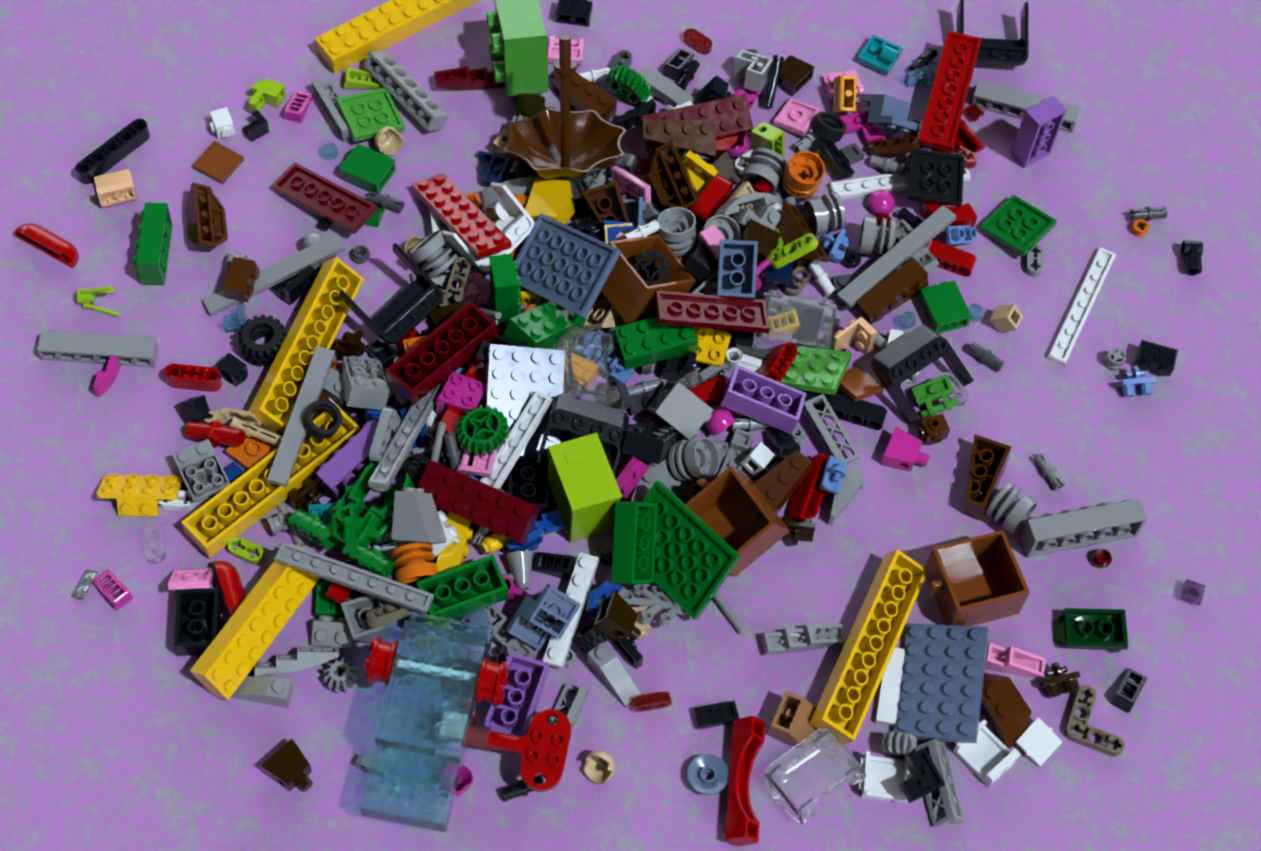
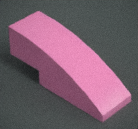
(1014, 661)

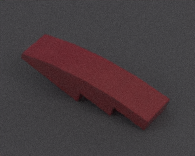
(466, 79)

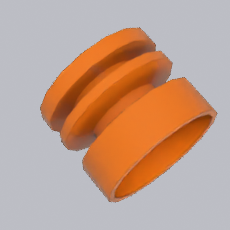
(803, 174)
(414, 563)

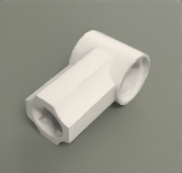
(742, 360)

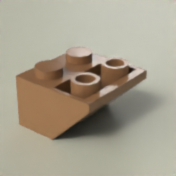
(793, 719)

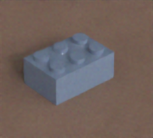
(737, 268)

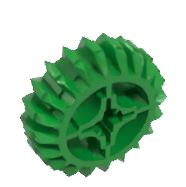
(628, 85)
(484, 437)

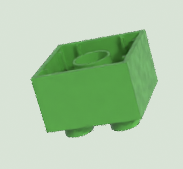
(518, 46)

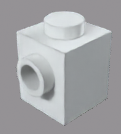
(222, 123)
(757, 458)

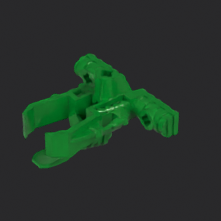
(354, 524)

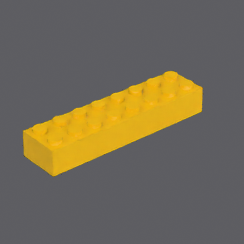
(252, 628)

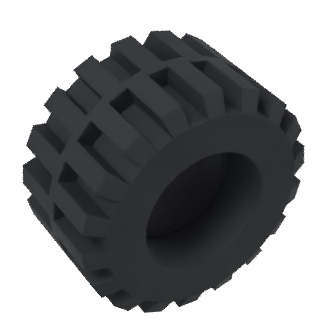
(258, 328)

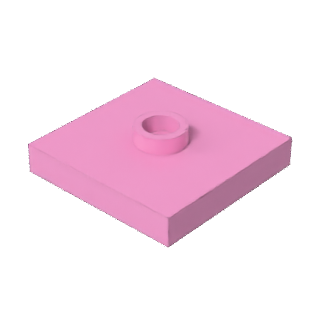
(796, 117)
(191, 578)

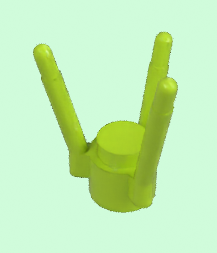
(87, 296)

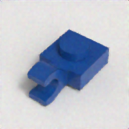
(551, 522)

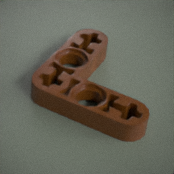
(897, 145)

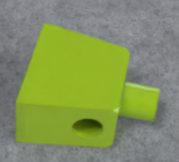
(767, 137)

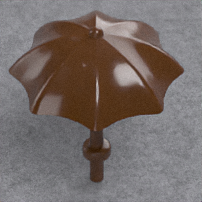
(564, 140)

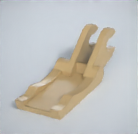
(227, 414)

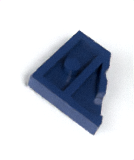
(493, 167)
(782, 275)

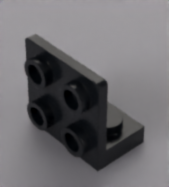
(296, 285)

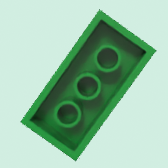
(153, 244)
(505, 287)
(542, 325)
(652, 342)
(634, 542)
(465, 588)

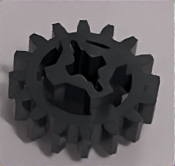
(659, 270)

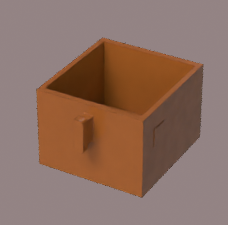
(627, 289)
(738, 515)
(976, 580)

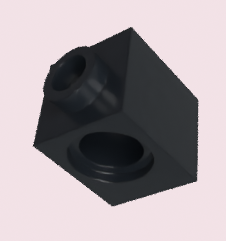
(232, 369)

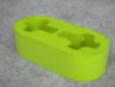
(244, 554)

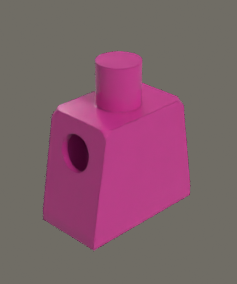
(903, 451)

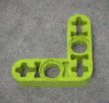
(781, 254)

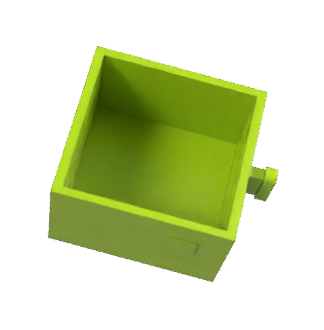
(583, 486)

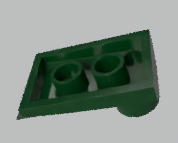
(1092, 629)

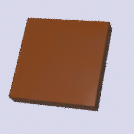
(218, 162)
(859, 384)

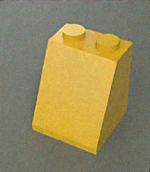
(551, 199)

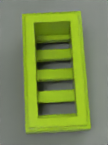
(351, 82)

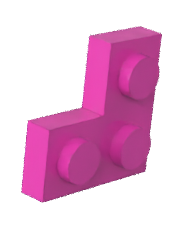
(858, 122)

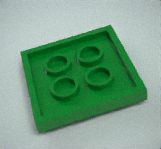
(1018, 225)

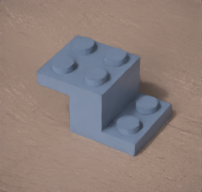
(888, 112)
(543, 617)

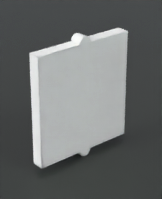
(1038, 742)

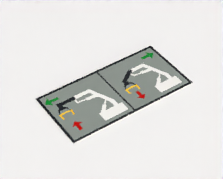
(84, 584)

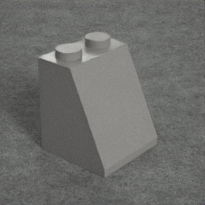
(680, 409)
(416, 517)

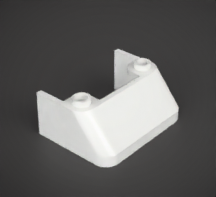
(512, 221)

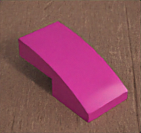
(105, 379)

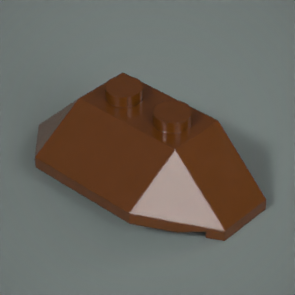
(672, 178)
(205, 217)
(795, 226)
(1004, 708)

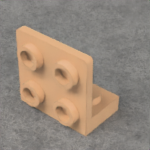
(115, 188)
(857, 332)

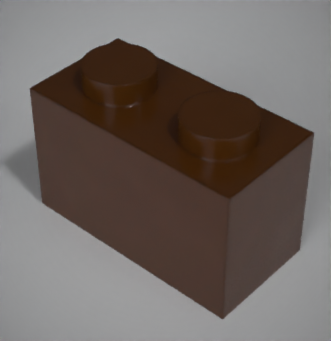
(240, 279)

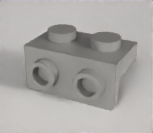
(334, 385)
(331, 632)

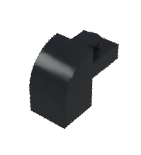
(678, 367)

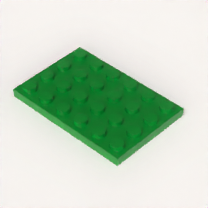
(688, 553)

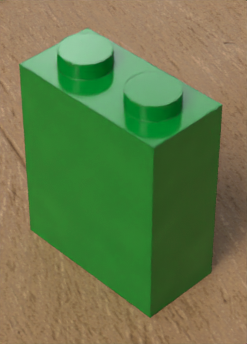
(367, 169)
(944, 307)

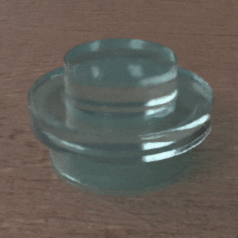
(329, 151)
(976, 312)
(908, 320)

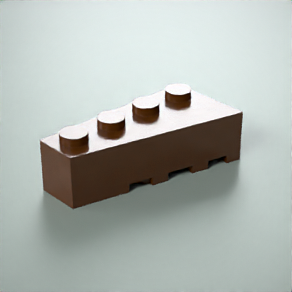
(587, 96)
(686, 134)
(606, 203)
(893, 291)
(986, 470)
(784, 479)

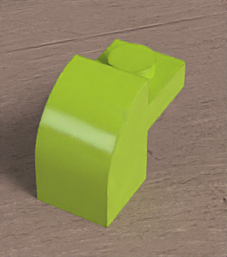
(264, 93)

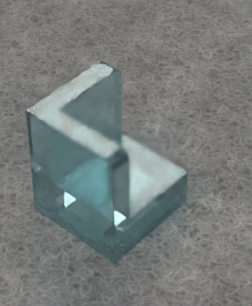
(233, 322)

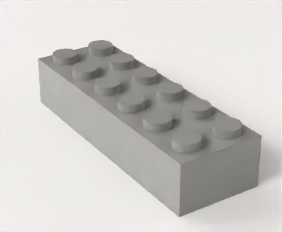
(1083, 527)

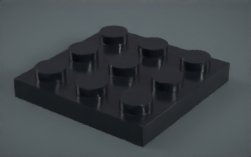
(936, 177)

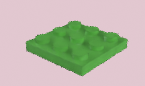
(368, 113)
(817, 370)

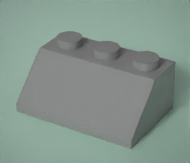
(656, 473)

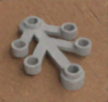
(652, 600)

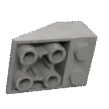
(364, 383)
(200, 470)

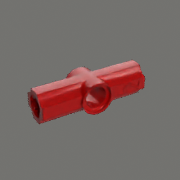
(216, 433)

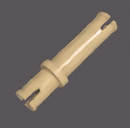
(250, 429)

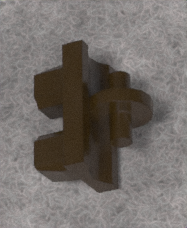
(350, 345)
(309, 495)
(799, 530)
(1052, 685)

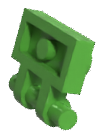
(932, 391)

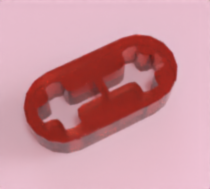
(697, 40)
(651, 701)

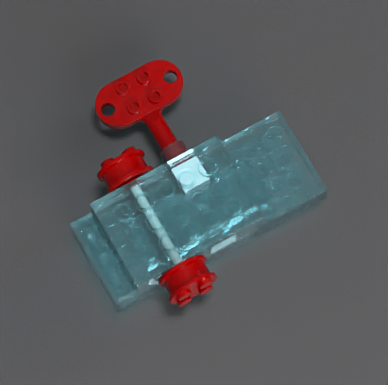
(428, 716)

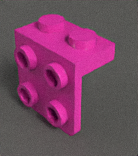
(460, 393)
(629, 473)

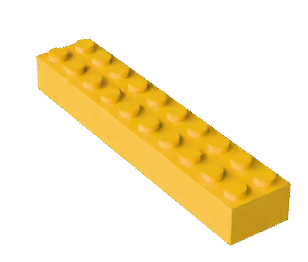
(381, 28)
(313, 326)
(253, 497)
(869, 646)

